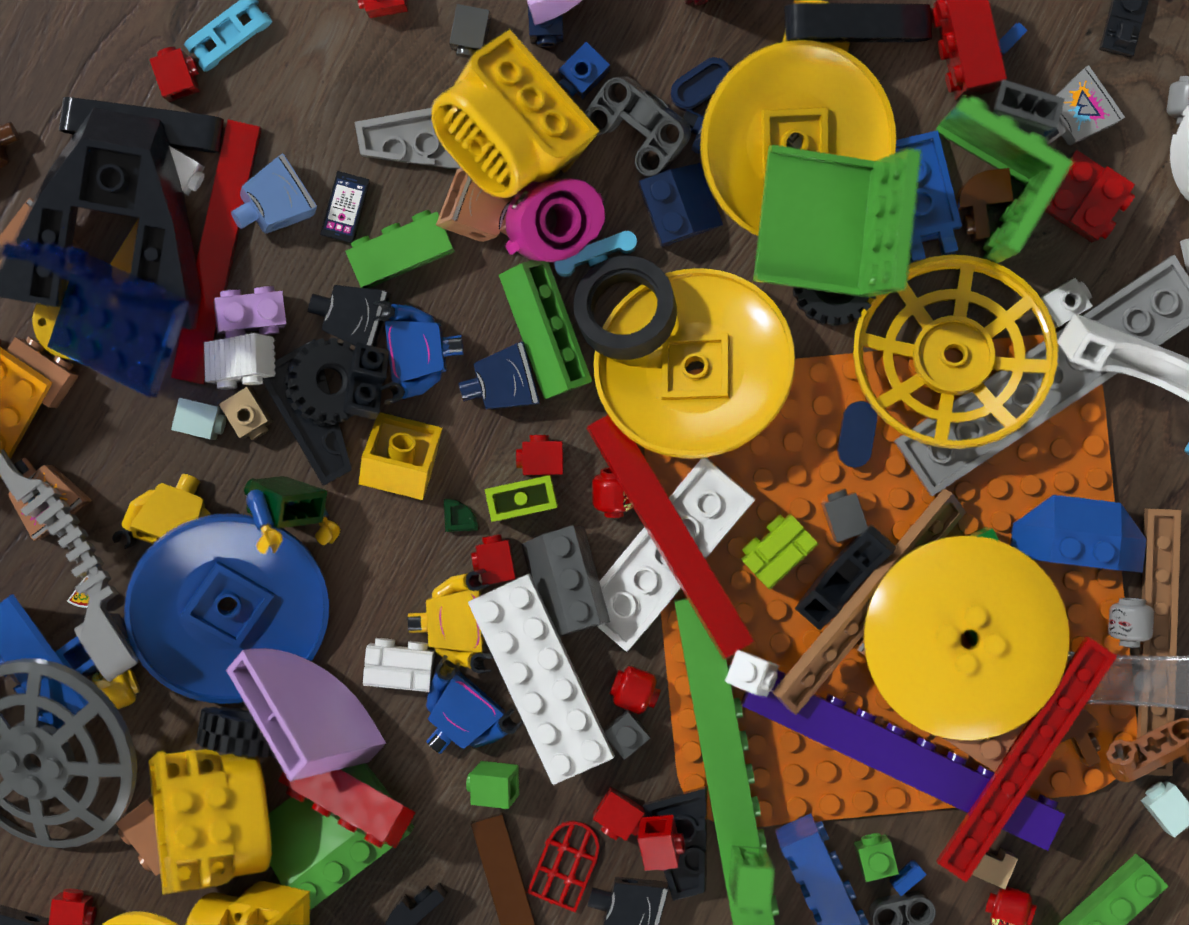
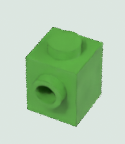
(493, 784)
(875, 857)

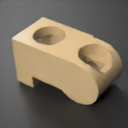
(997, 868)

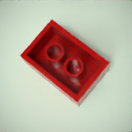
(968, 46)

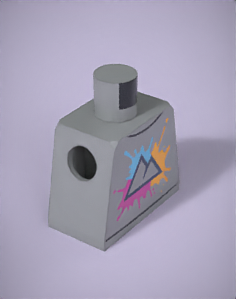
(1085, 109)

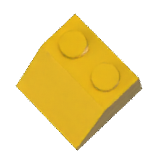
(400, 456)

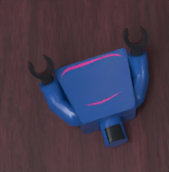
(415, 349)
(464, 712)

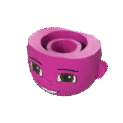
(578, 219)

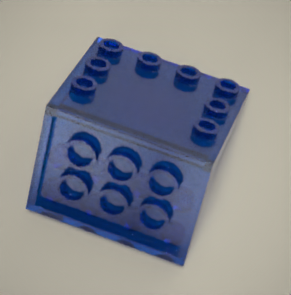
(109, 316)

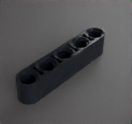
(858, 22)
(181, 129)

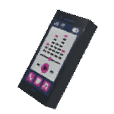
(345, 207)

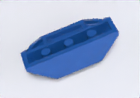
(1081, 534)

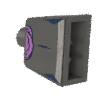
(1030, 108)

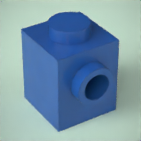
(583, 71)

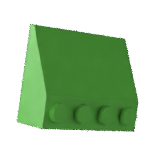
(316, 850)

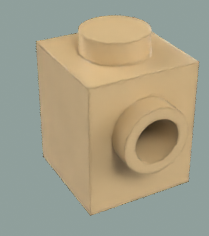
(246, 414)

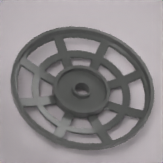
(57, 756)

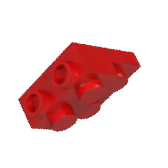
(1090, 198)

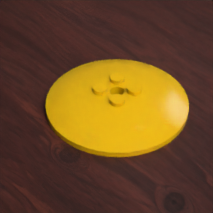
(786, 91)
(744, 378)
(917, 630)

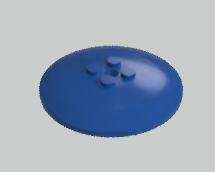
(176, 595)

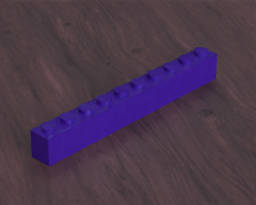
(905, 759)

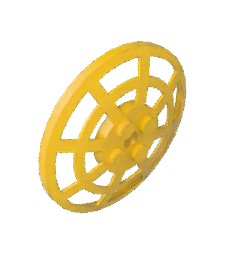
(968, 337)

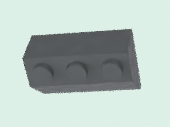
(567, 579)

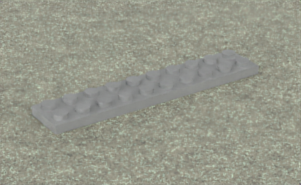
(1147, 308)

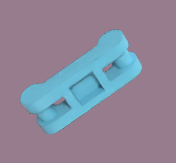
(227, 33)
(597, 252)

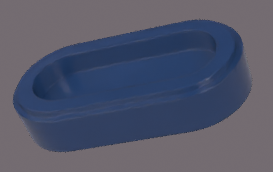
(698, 84)
(857, 434)

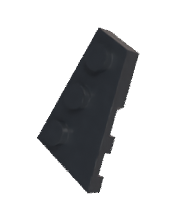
(691, 820)

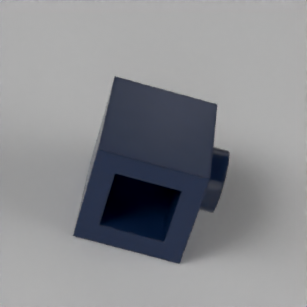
(546, 33)

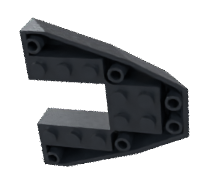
(119, 168)

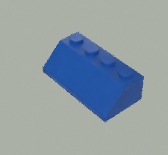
(23, 640)

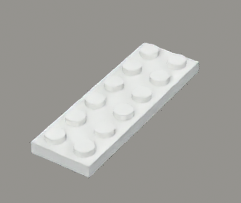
(640, 579)
(541, 679)

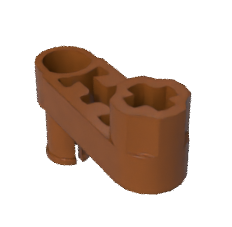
(1134, 759)

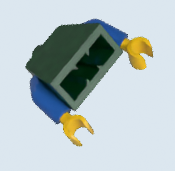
(284, 504)

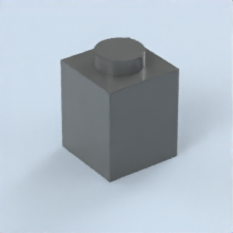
(469, 30)
(844, 515)
(626, 733)

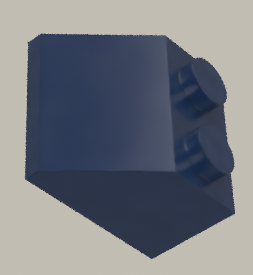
(680, 204)

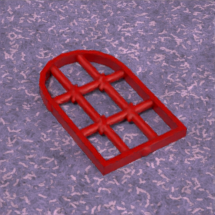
(555, 871)

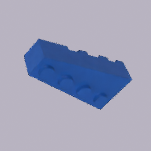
(818, 873)

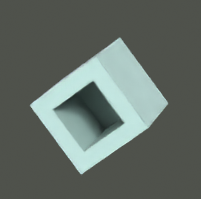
(199, 419)
(1167, 807)

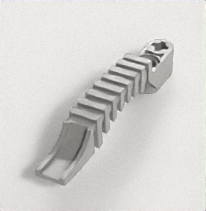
(99, 631)

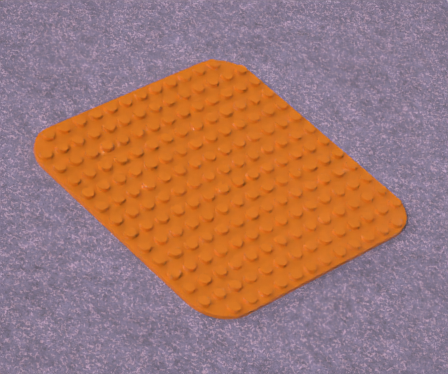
(792, 472)

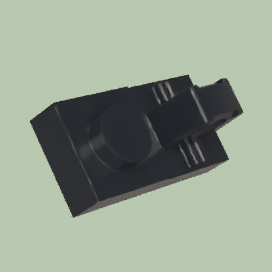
(1123, 26)

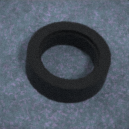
(612, 272)

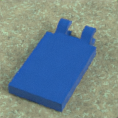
(935, 204)

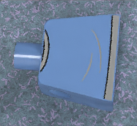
(274, 198)

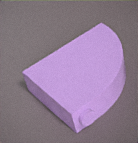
(304, 713)

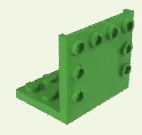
(1005, 146)
(837, 221)

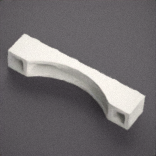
(1112, 350)

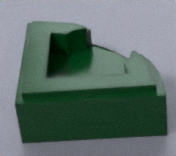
(458, 517)

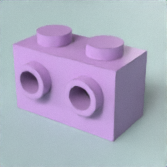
(249, 312)

